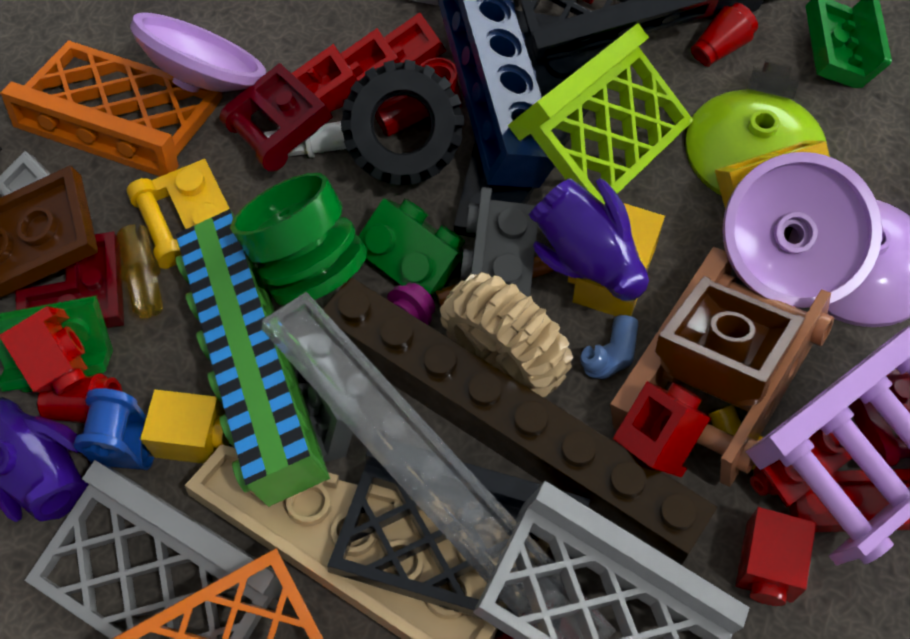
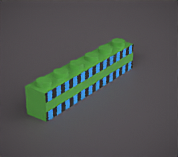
(249, 372)

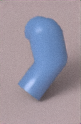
(615, 355)

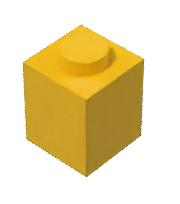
(183, 426)

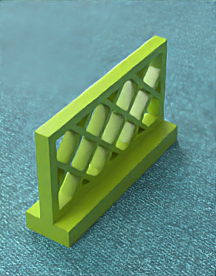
(577, 93)

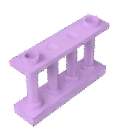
(832, 415)

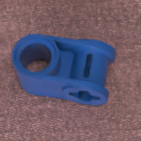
(114, 431)

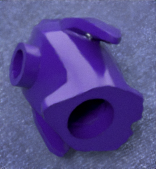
(590, 238)
(36, 465)

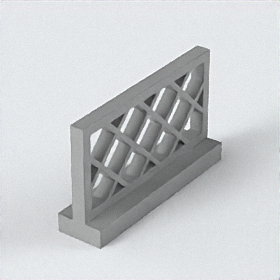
(169, 528)
(621, 563)

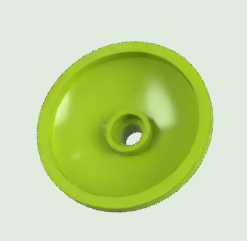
(743, 127)

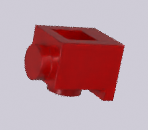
(47, 351)
(663, 427)

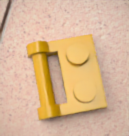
(194, 197)

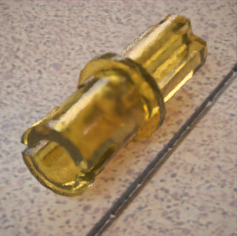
(140, 271)

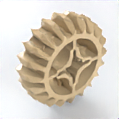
(507, 331)

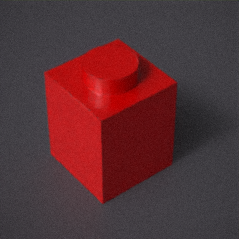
(775, 557)

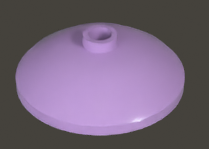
(195, 54)
(834, 224)
(885, 293)

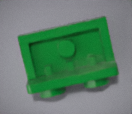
(848, 41)
(409, 247)

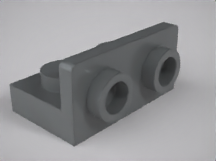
(501, 241)

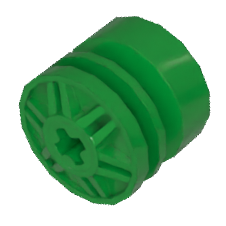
(299, 238)

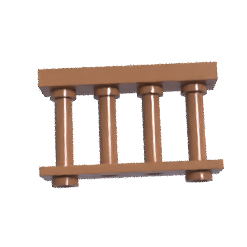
(649, 368)

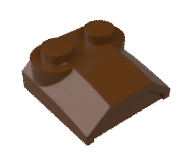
(727, 343)

